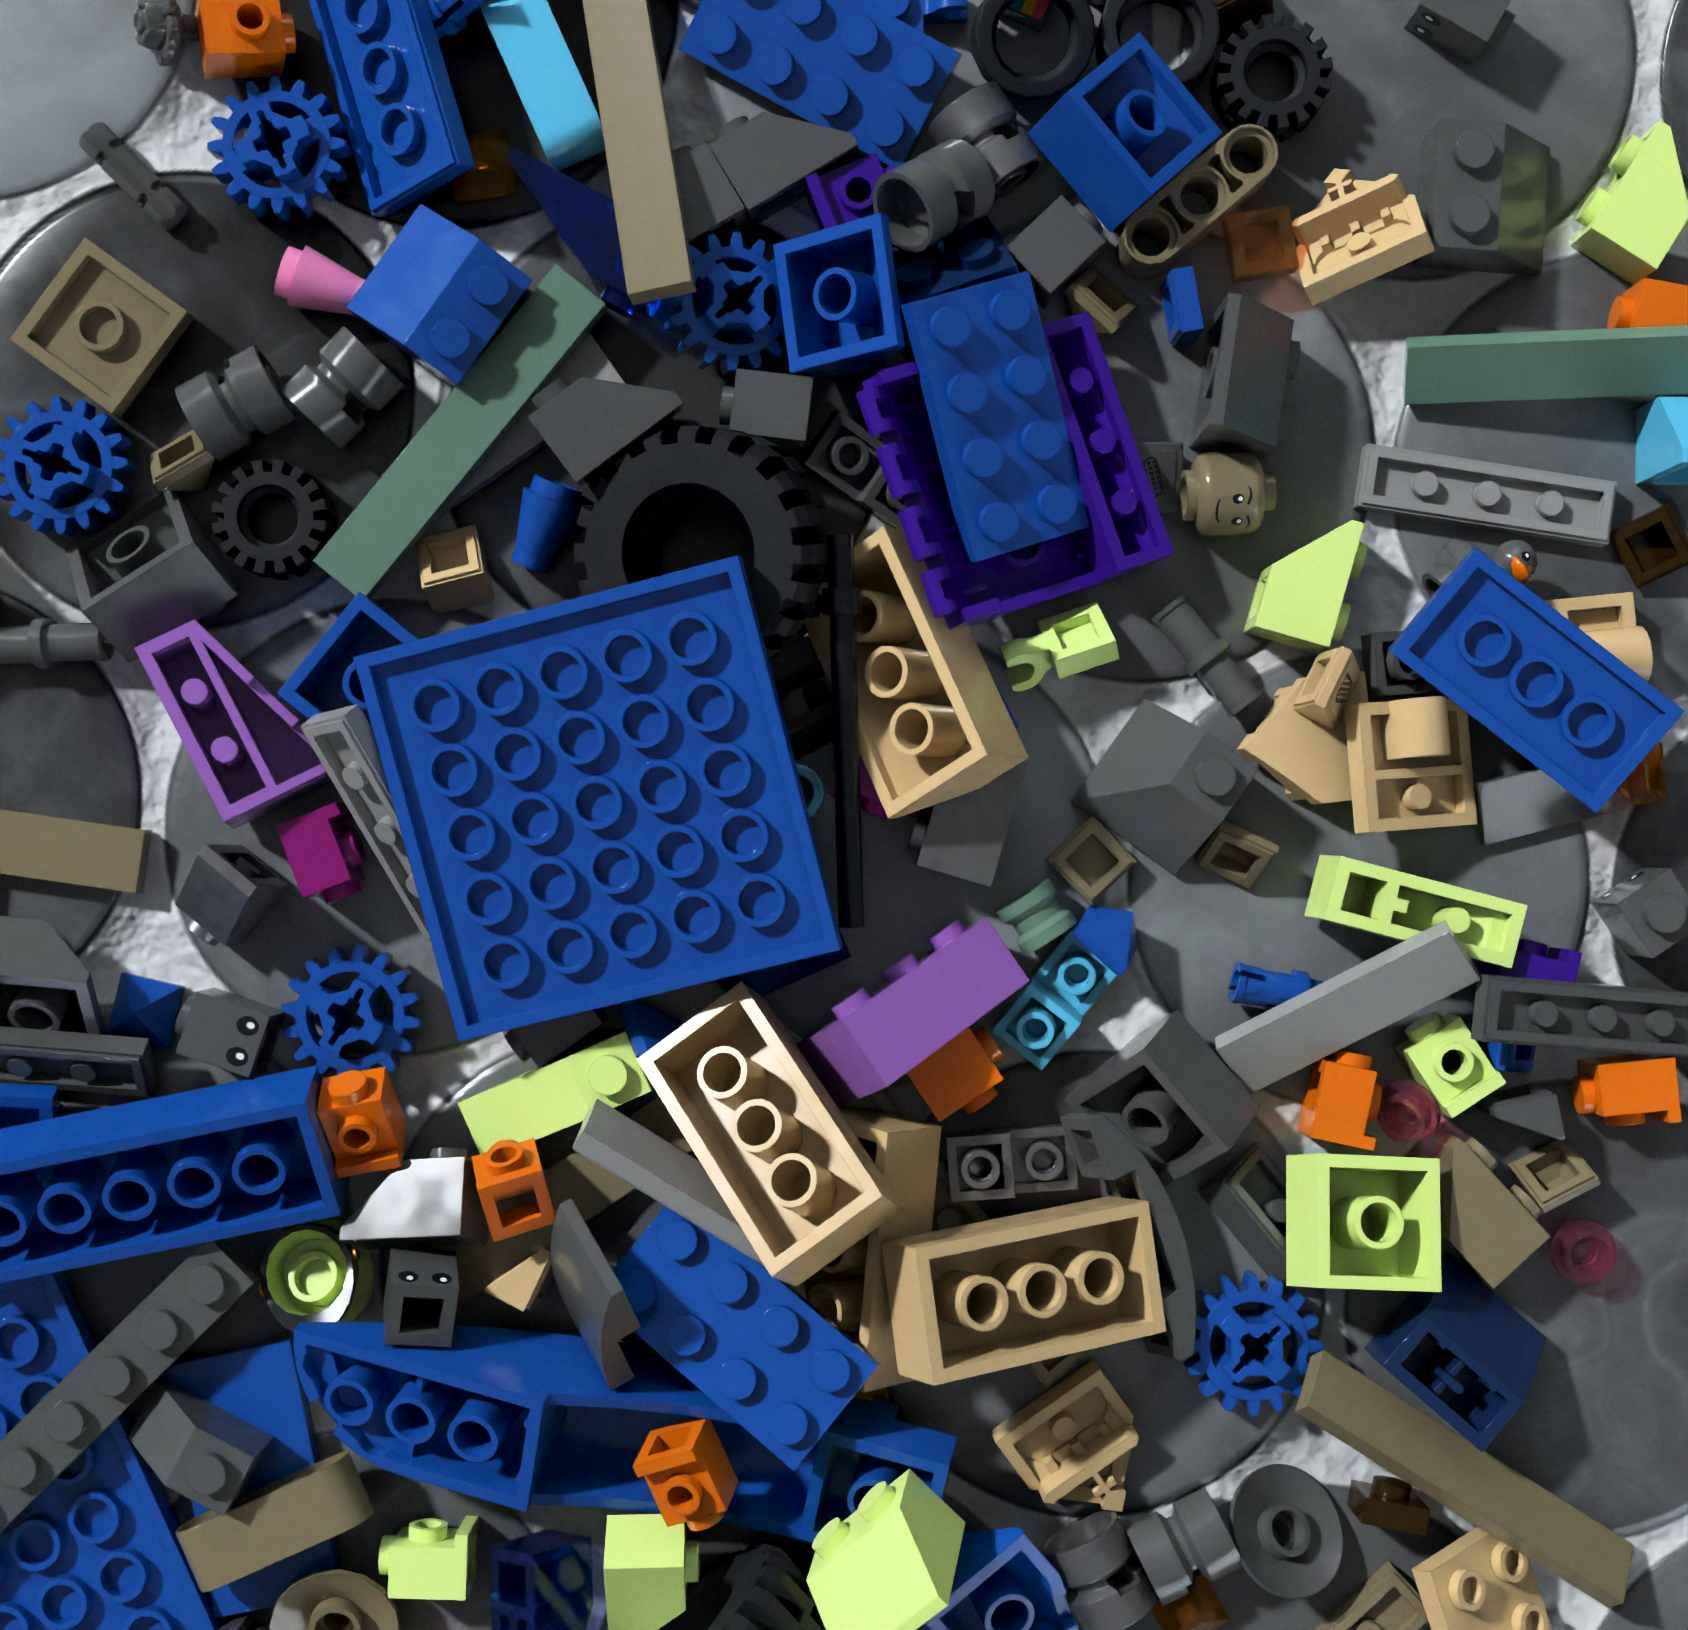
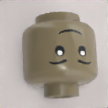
(1226, 493)

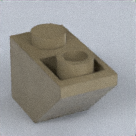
(1480, 1218)

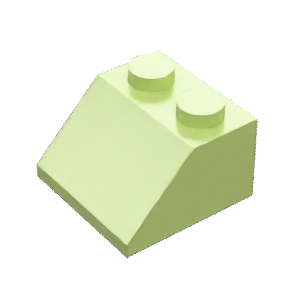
(887, 1560)

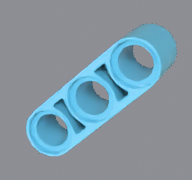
(546, 80)

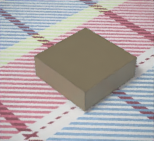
(1090, 860)

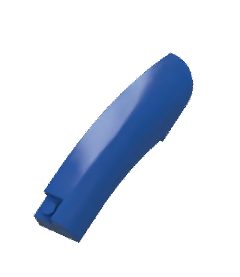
(537, 1425)

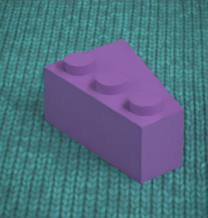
(231, 725)
(913, 1012)

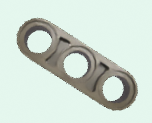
(1216, 181)
(275, 1522)

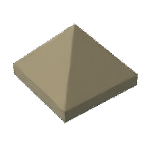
(1103, 299)
(181, 465)
(1237, 853)
(1554, 1174)

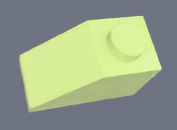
(646, 1571)

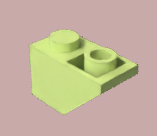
(1640, 210)
(1304, 592)

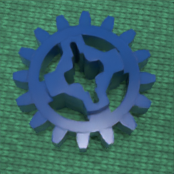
(256, 153)
(748, 324)
(54, 493)
(328, 1003)
(1268, 1324)

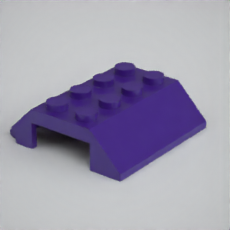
(1117, 495)

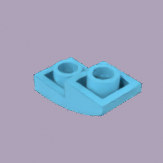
(1053, 1001)

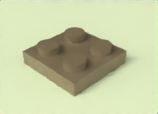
(102, 328)

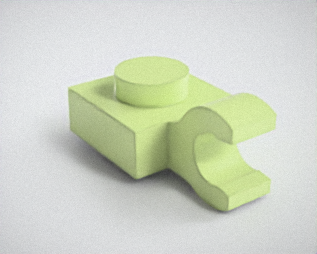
(1065, 642)

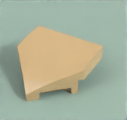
(1358, 234)
(1302, 752)
(1073, 1440)

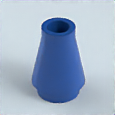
(544, 521)

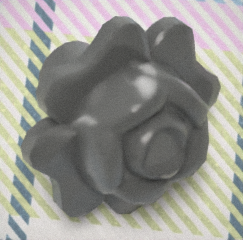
(163, 27)

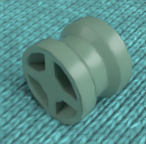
(1037, 917)

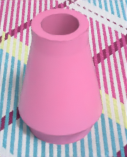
(315, 282)

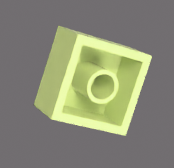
(1363, 1222)

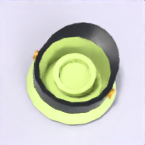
(315, 1275)

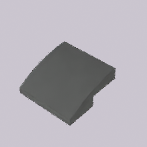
(591, 1293)

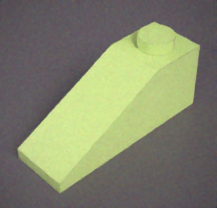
(1404, 905)
(556, 1093)

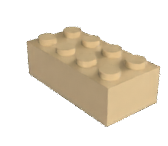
(769, 1135)
(1022, 1288)

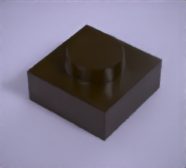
(1388, 1504)

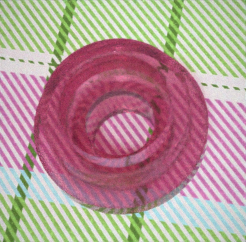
(1398, 1121)
(1601, 1255)

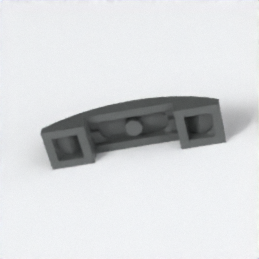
(1109, 1154)

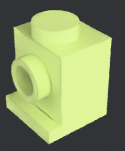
(1423, 1054)
(431, 1560)

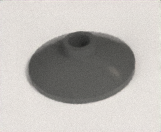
(1306, 1526)

